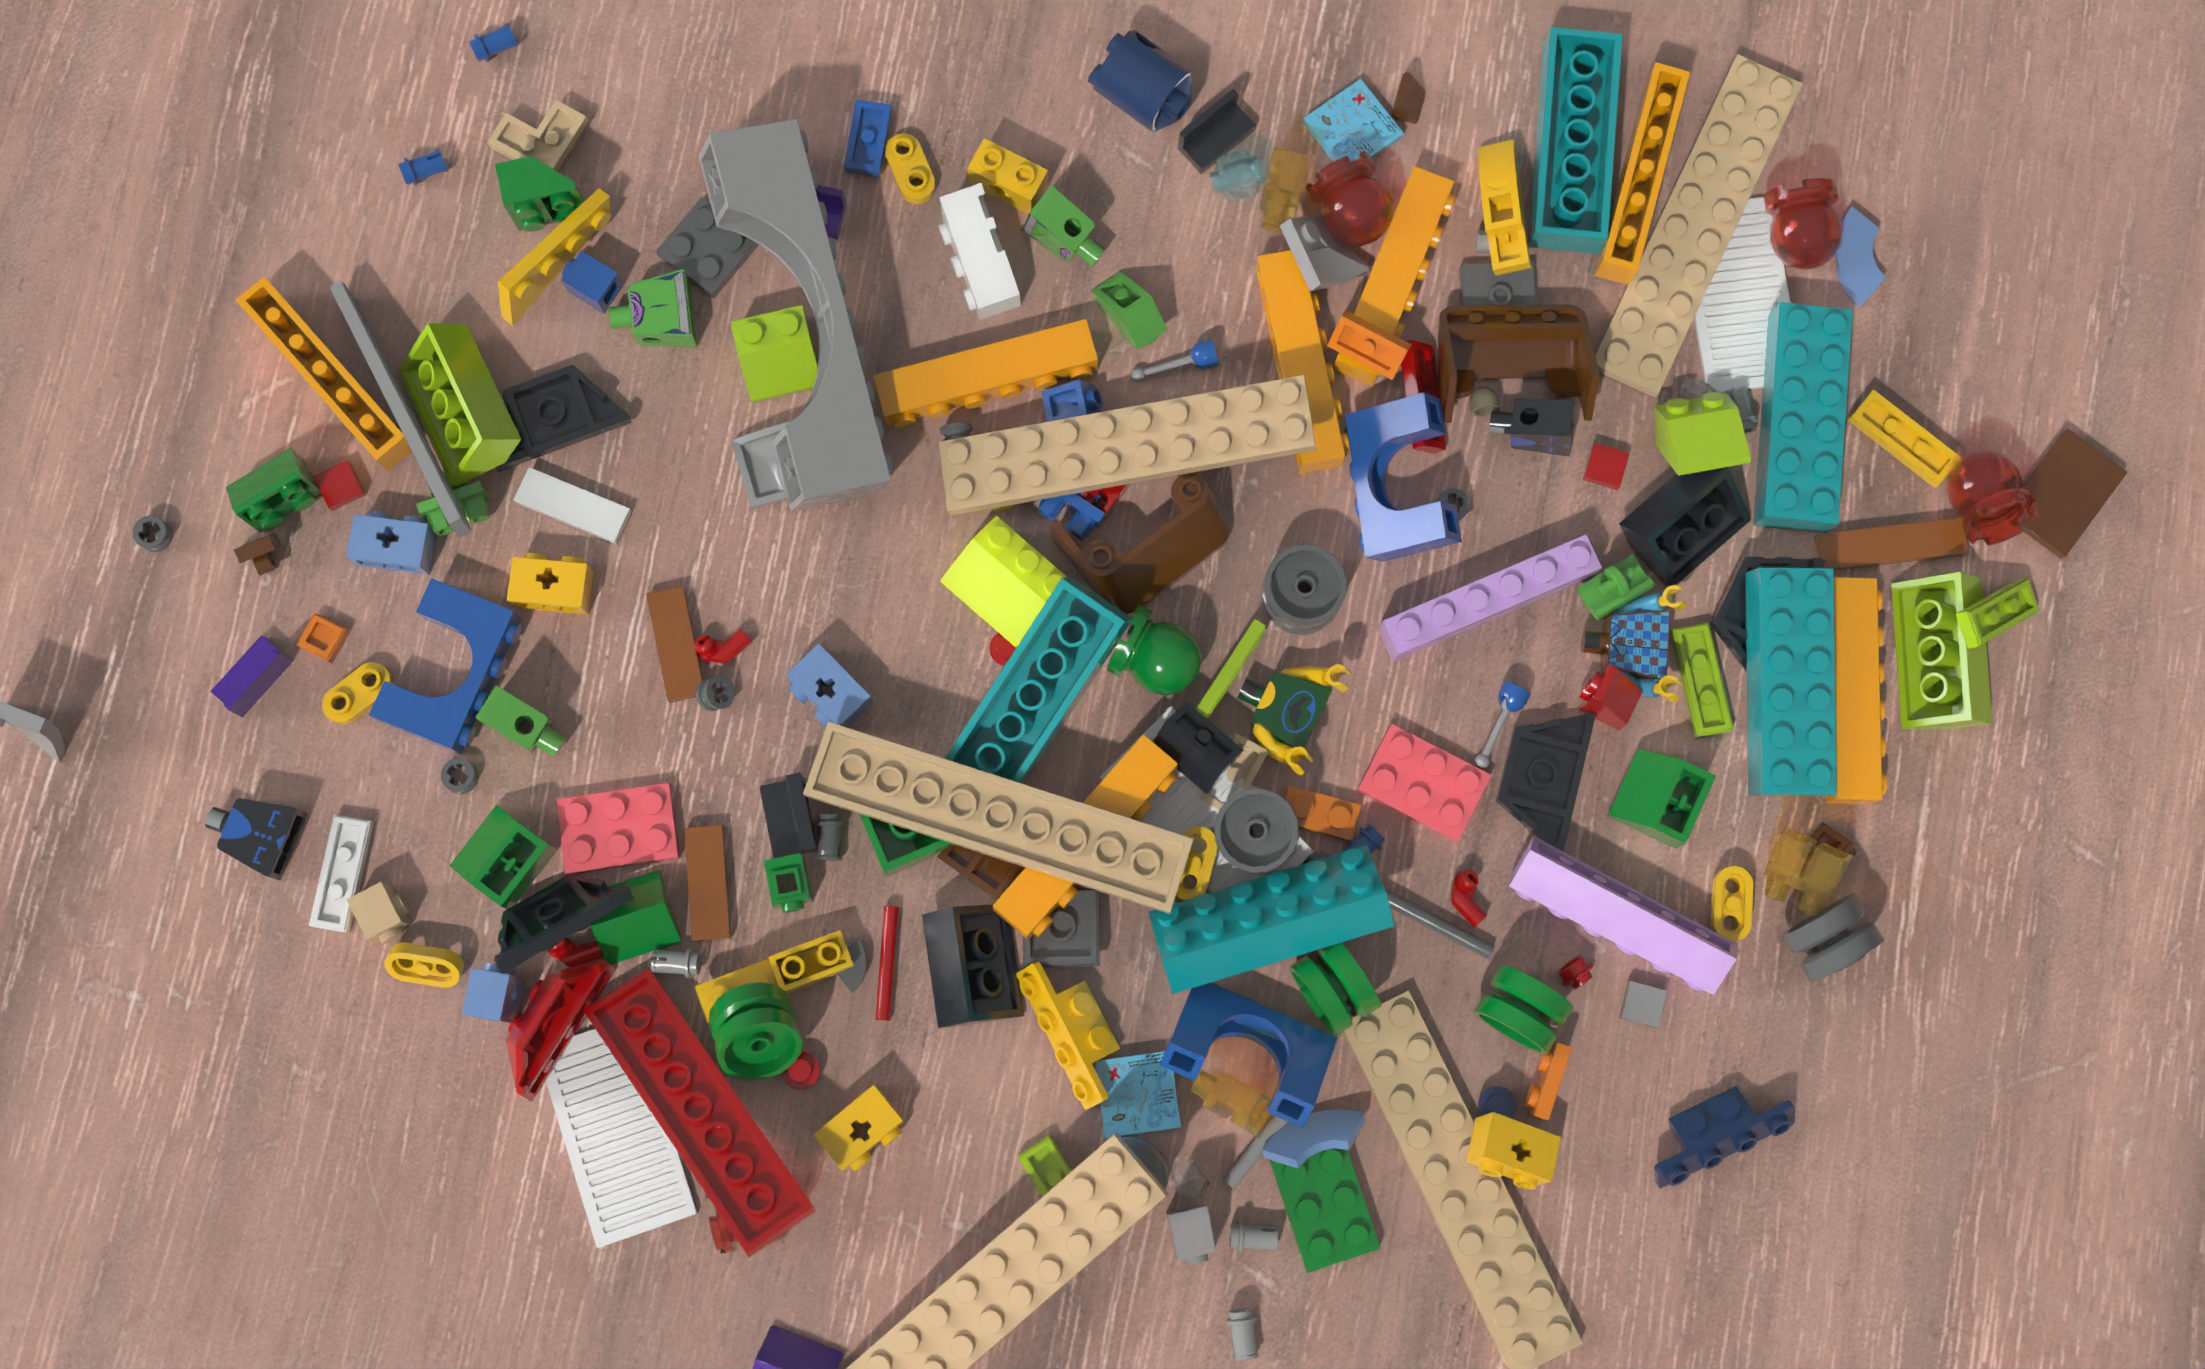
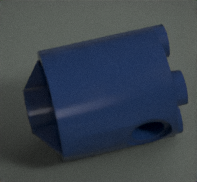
(1144, 81)

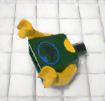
(1290, 709)

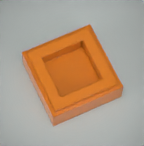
(323, 637)

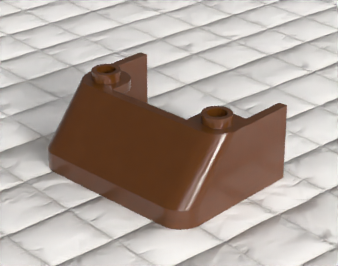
(1516, 343)
(1160, 557)

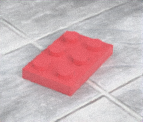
(1424, 783)
(618, 828)

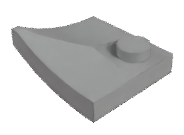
(1319, 256)
(760, 466)
(36, 728)

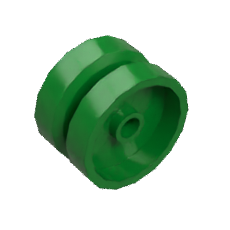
(1330, 989)
(1523, 1009)
(755, 1031)

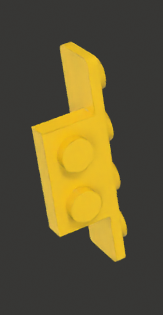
(1074, 1030)

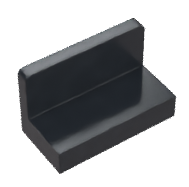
(1215, 132)
(1197, 747)
(788, 817)

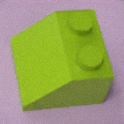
(775, 353)
(1701, 433)

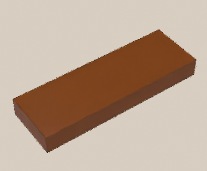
(675, 643)
(707, 883)

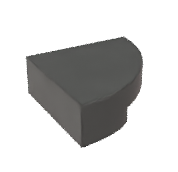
(854, 976)

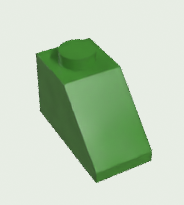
(1130, 310)

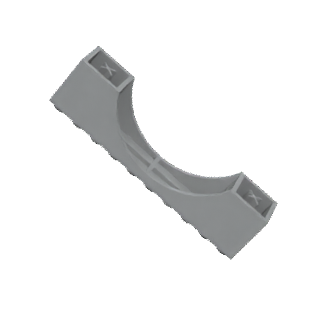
(768, 193)

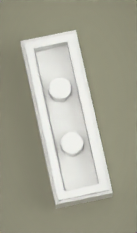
(572, 505)
(341, 873)

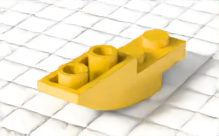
(1503, 207)
(788, 969)

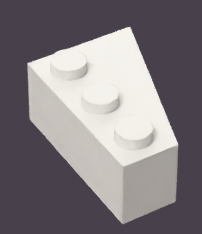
(977, 252)

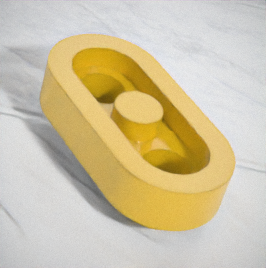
(908, 167)
(357, 695)
(1199, 864)
(1732, 905)
(424, 965)

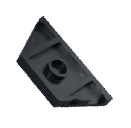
(558, 413)
(1730, 615)
(1545, 775)
(553, 915)

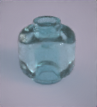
(1238, 175)

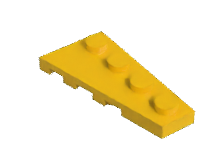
(547, 259)

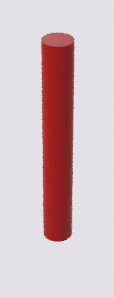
(887, 963)

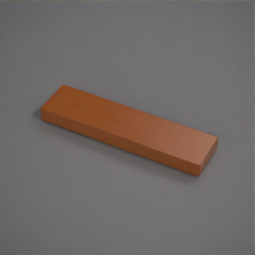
(1892, 544)

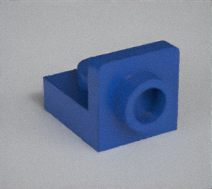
(1071, 400)

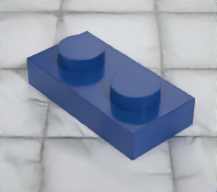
(868, 138)

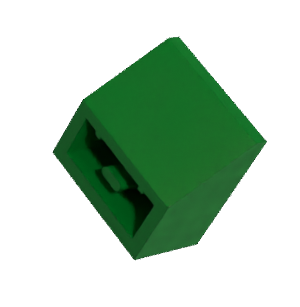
(536, 193)
(273, 491)
(1661, 797)
(502, 858)

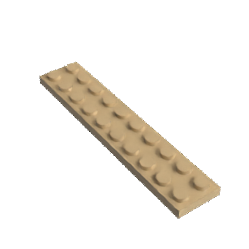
(1696, 225)
(1127, 445)
(998, 817)
(1468, 1206)
(1022, 1265)

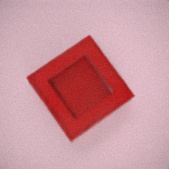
(1606, 466)
(339, 485)

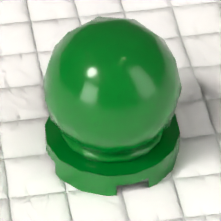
(1159, 655)

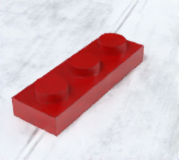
(1421, 377)

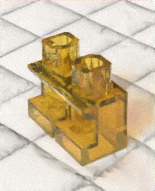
(1283, 187)
(1821, 876)
(1230, 1095)

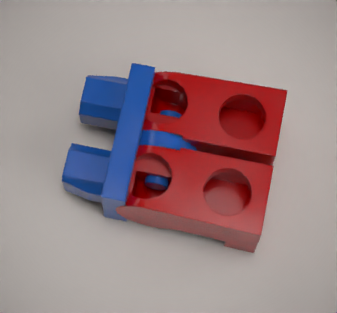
(1089, 507)

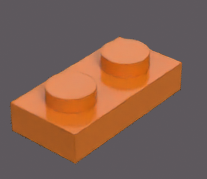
(1368, 345)
(1324, 813)
(1543, 1095)

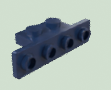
(1718, 1130)

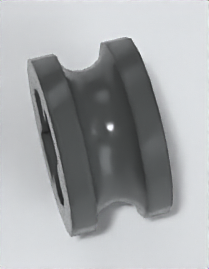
(956, 430)
(1458, 494)
(141, 530)
(724, 692)
(448, 780)

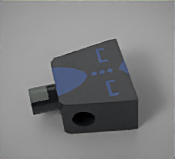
(1548, 429)
(258, 834)

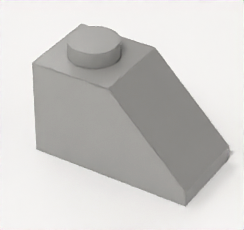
(1191, 1234)

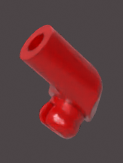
(721, 651)
(1463, 897)
(573, 954)

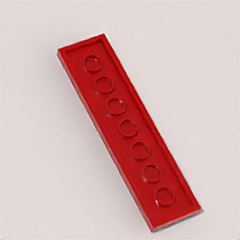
(699, 1112)

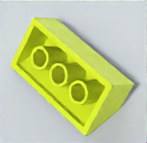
(1003, 579)

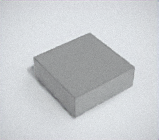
(1643, 1004)

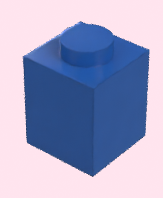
(591, 281)

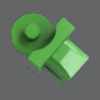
(471, 499)
(1614, 587)

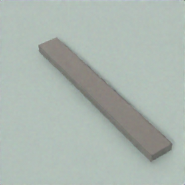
(401, 410)

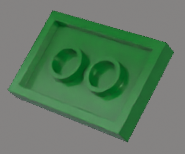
(1326, 1209)

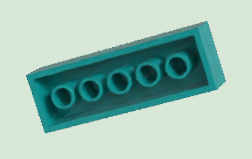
(1575, 141)
(1803, 418)
(1791, 682)
(1041, 683)
(1271, 919)

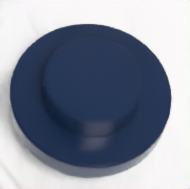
(1499, 1101)

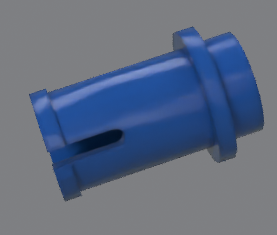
(493, 43)
(422, 167)
(1369, 837)

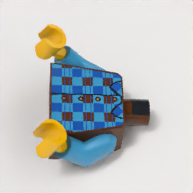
(1638, 642)

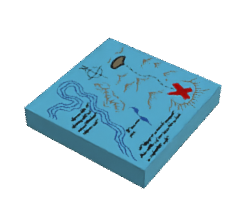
(1353, 124)
(1139, 1095)

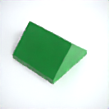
(640, 924)

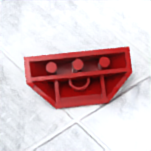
(551, 1021)

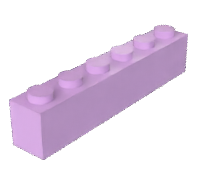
(1489, 598)
(1623, 916)

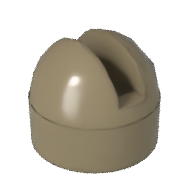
(1483, 401)

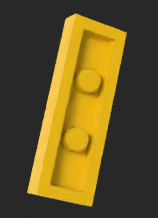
(1904, 438)

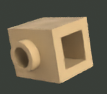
(380, 913)

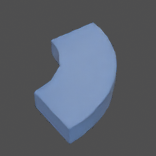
(1855, 257)
(1321, 1132)

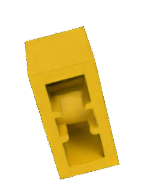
(1008, 176)
(567, 596)
(837, 1133)
(1513, 1150)

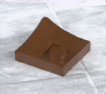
(983, 870)

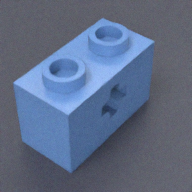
(411, 552)
(821, 668)
(493, 994)

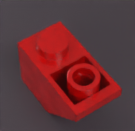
(1610, 697)

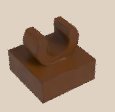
(259, 551)

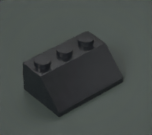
(1685, 522)
(972, 966)

